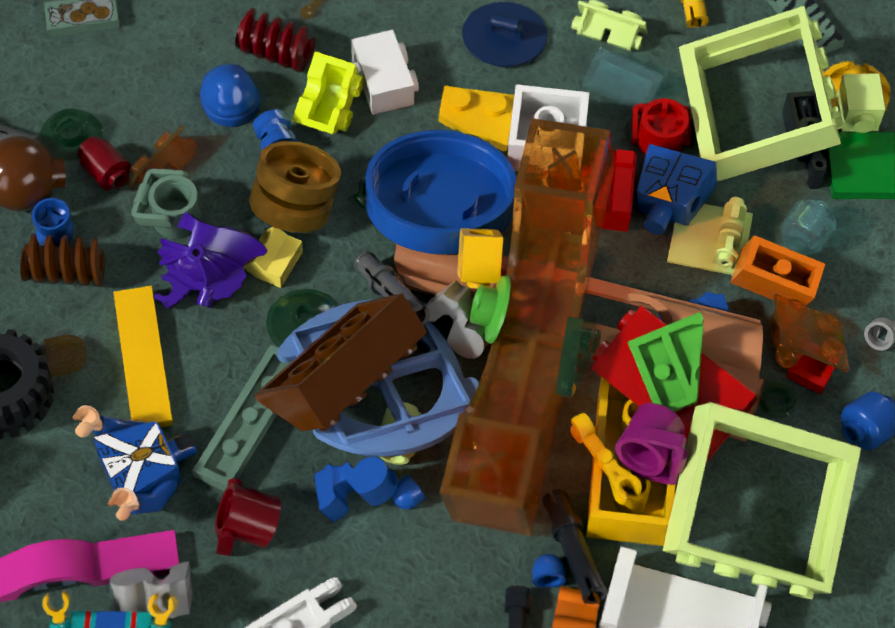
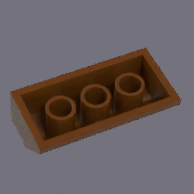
(343, 363)

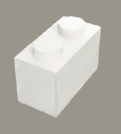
(386, 76)

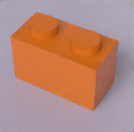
(776, 269)

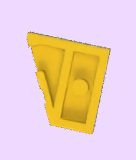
(478, 114)

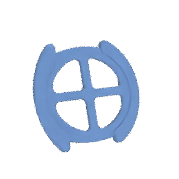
(408, 432)

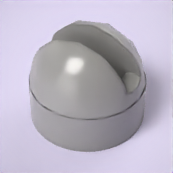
(875, 328)

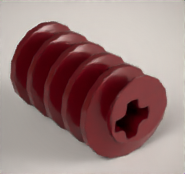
(274, 42)

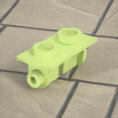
(623, 26)

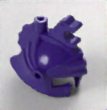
(208, 264)

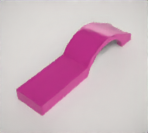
(85, 561)

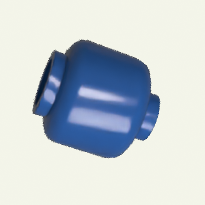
(869, 420)

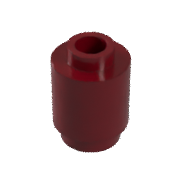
(103, 163)

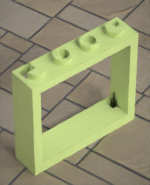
(744, 42)
(832, 512)

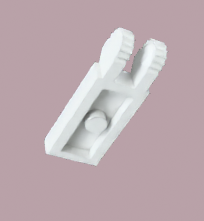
(305, 611)

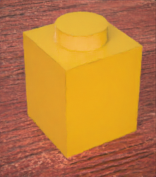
(479, 256)

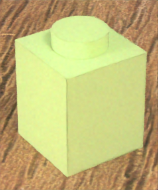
(861, 102)

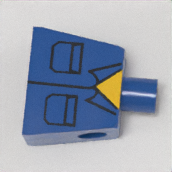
(673, 187)

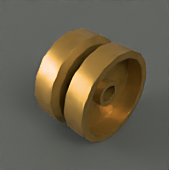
(294, 186)

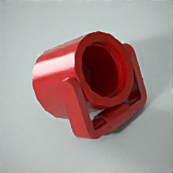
(661, 124)

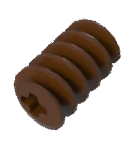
(62, 261)

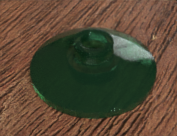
(284, 312)

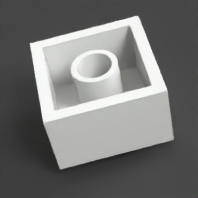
(542, 104)

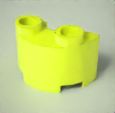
(329, 94)

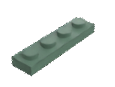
(241, 429)

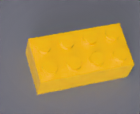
(643, 517)

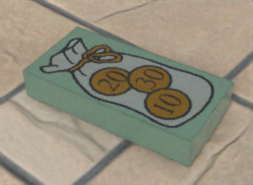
(80, 16)

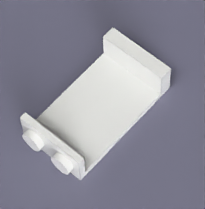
(662, 600)

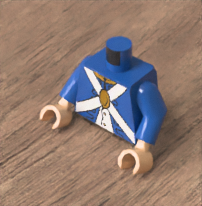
(136, 460)

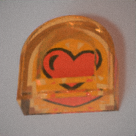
(65, 354)

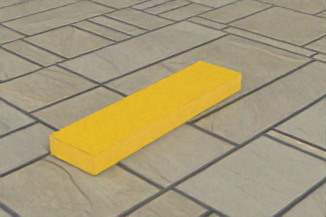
(142, 356)

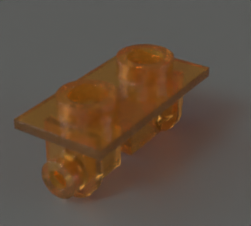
(171, 151)

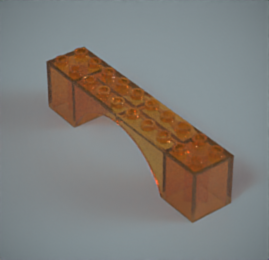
(511, 422)

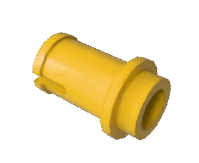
(694, 11)

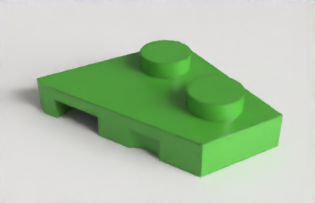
(671, 362)

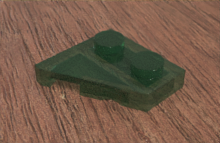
(579, 343)

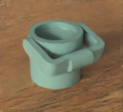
(169, 197)

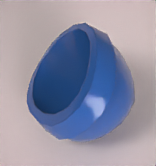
(229, 95)

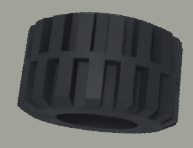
(32, 391)

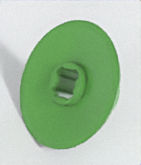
(490, 307)

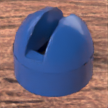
(408, 493)
(550, 566)

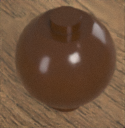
(27, 173)

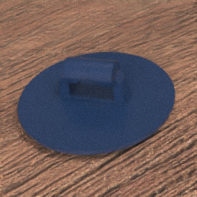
(504, 34)

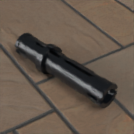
(568, 531)

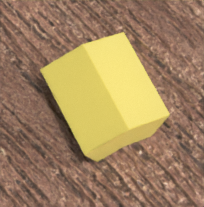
(280, 258)

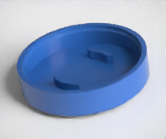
(434, 185)

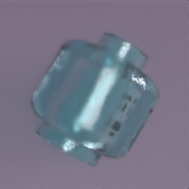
(808, 226)

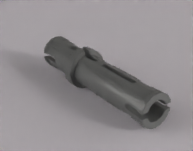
(384, 281)

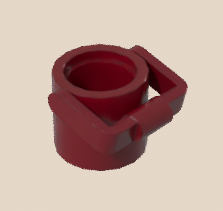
(245, 517)

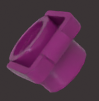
(652, 441)

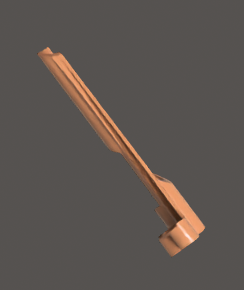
(728, 338)

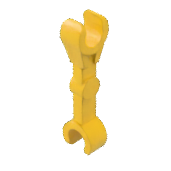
(584, 432)

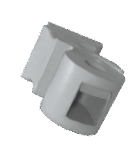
(464, 337)
(136, 586)

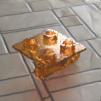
(807, 332)

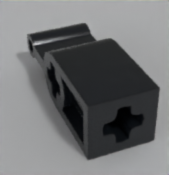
(799, 116)

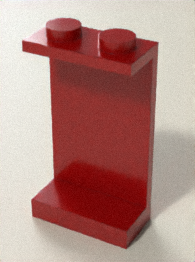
(618, 367)

